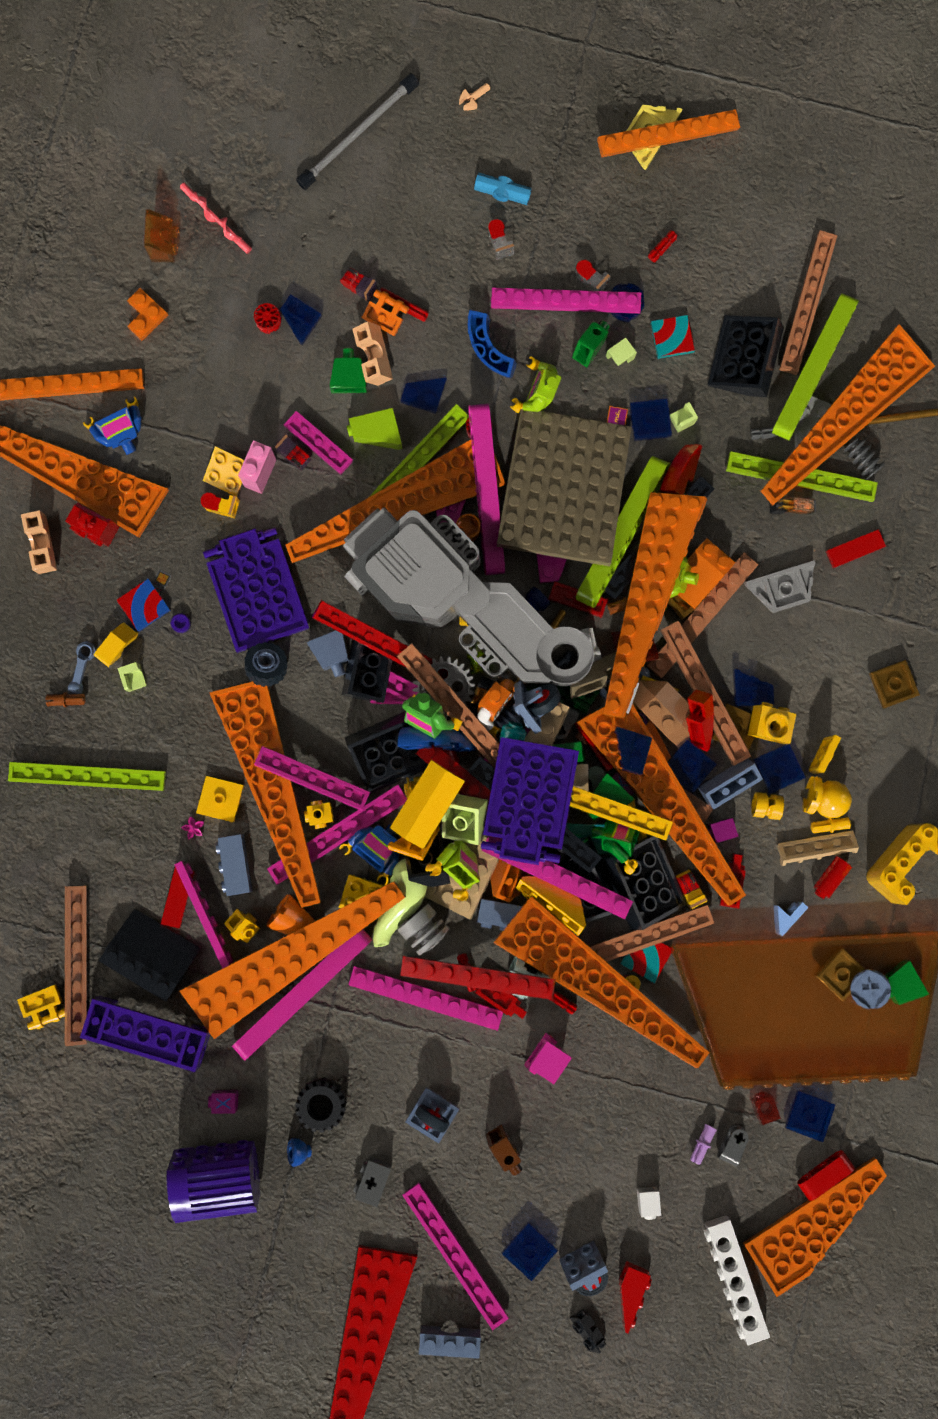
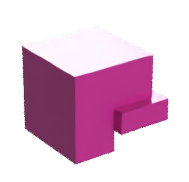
(548, 1059)

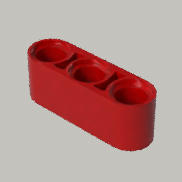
(825, 1175)

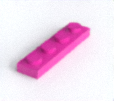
(318, 443)

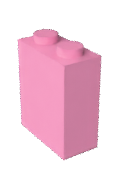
(257, 467)

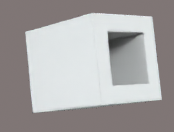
(649, 1202)

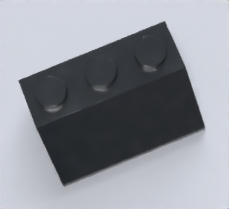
(366, 674)
(416, 867)

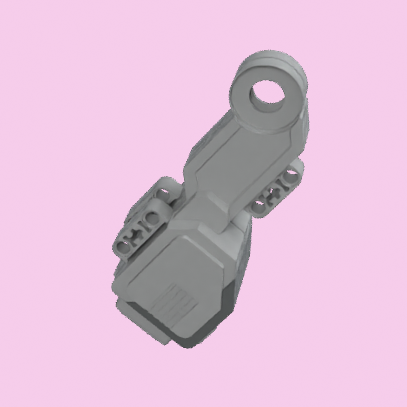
(430, 581)

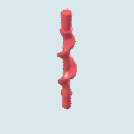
(210, 216)

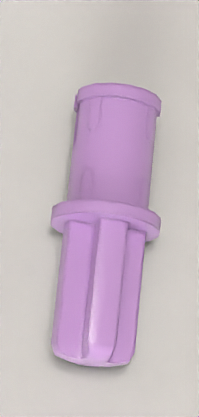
(703, 1144)

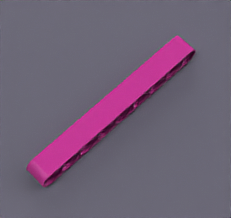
(486, 488)
(300, 994)

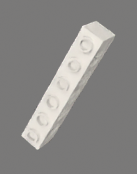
(755, 1329)

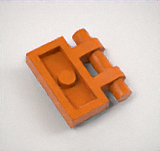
(385, 319)

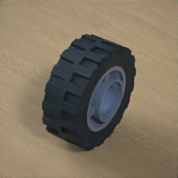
(262, 654)

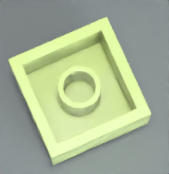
(465, 819)

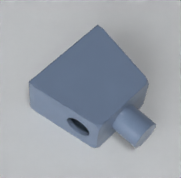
(330, 652)

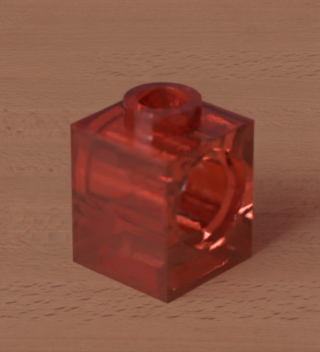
(770, 1114)

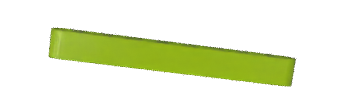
(815, 366)
(627, 525)

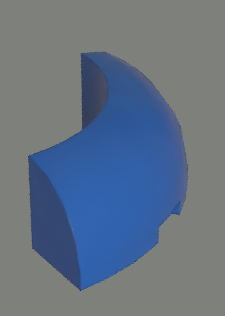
(480, 339)
(451, 740)

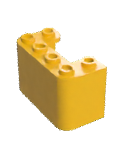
(889, 870)

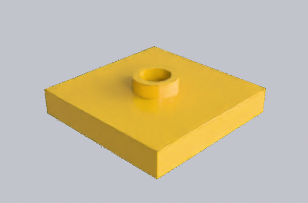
(824, 754)
(220, 799)

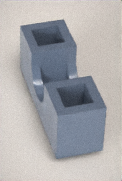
(440, 1343)

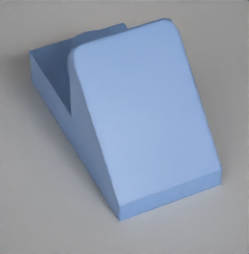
(783, 920)

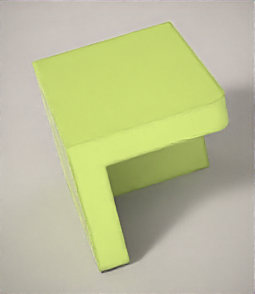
(621, 352)
(684, 417)
(132, 677)

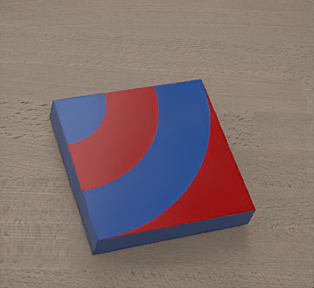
(143, 605)

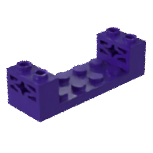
(145, 1034)

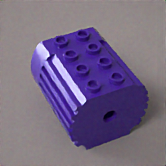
(213, 1181)

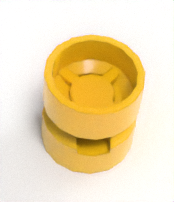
(765, 805)

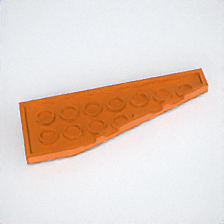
(801, 1238)

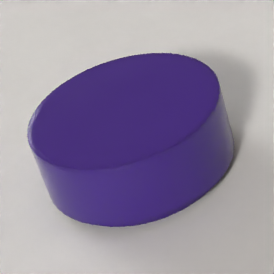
(180, 623)

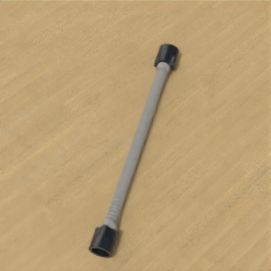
(406, 86)

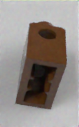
(504, 1150)

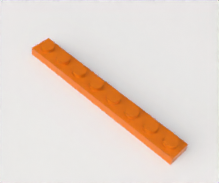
(668, 133)
(71, 384)

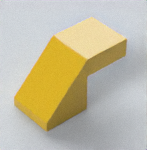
(114, 644)

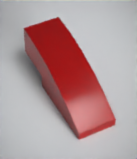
(681, 470)
(700, 719)

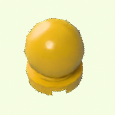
(828, 798)

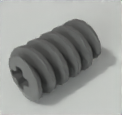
(864, 457)

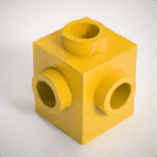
(326, 814)
(242, 926)

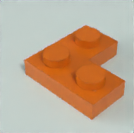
(149, 314)

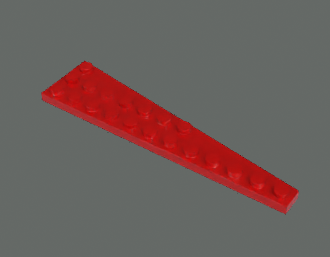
(373, 1308)

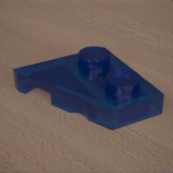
(300, 318)
(424, 394)
(750, 690)
(633, 750)

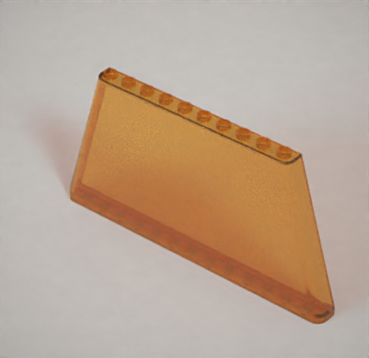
(781, 1025)

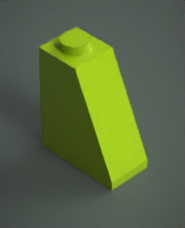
(376, 429)

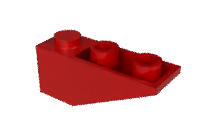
(632, 1286)

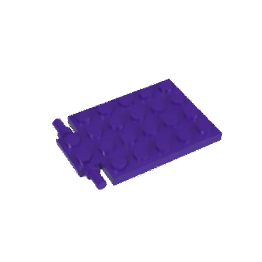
(255, 589)
(529, 800)

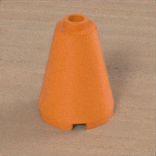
(289, 916)

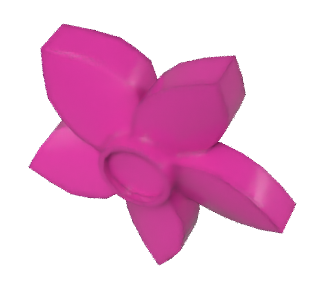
(193, 828)

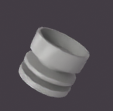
(423, 929)

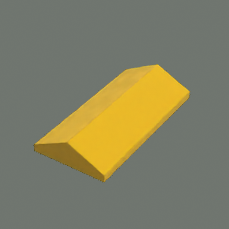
(427, 804)

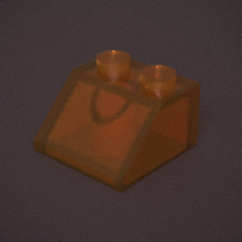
(160, 237)

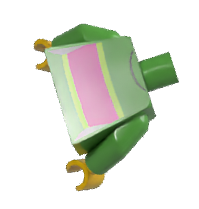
(428, 715)

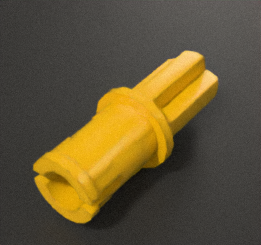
(830, 825)

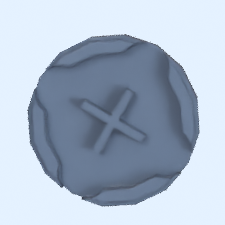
(870, 989)

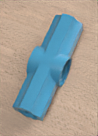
(502, 188)

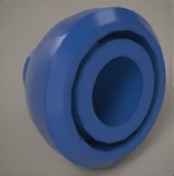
(297, 1152)

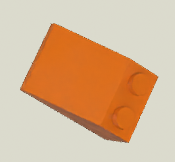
(711, 566)

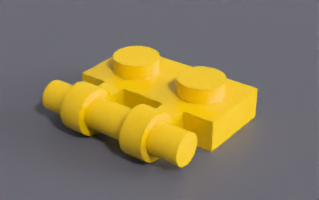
(39, 1001)

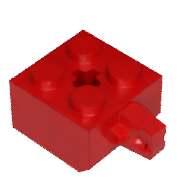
(91, 525)

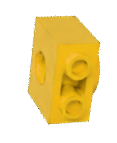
(781, 719)

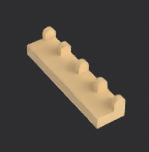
(817, 847)

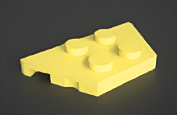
(647, 117)

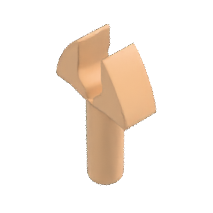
(473, 97)

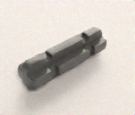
(764, 433)

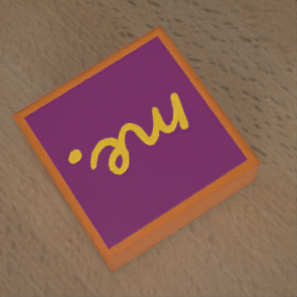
(617, 415)

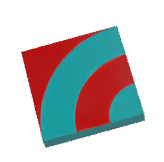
(672, 336)
(648, 961)

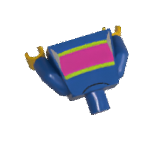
(118, 427)
(373, 847)

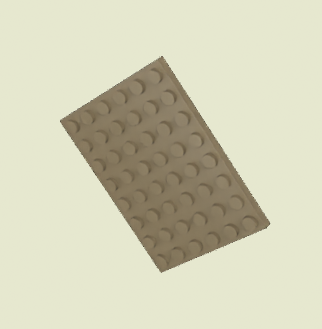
(564, 487)

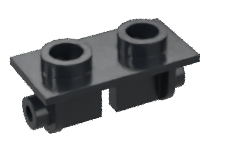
(592, 1339)

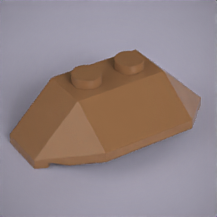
(664, 708)

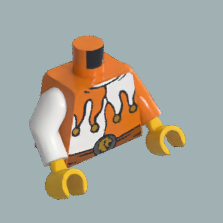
(494, 703)

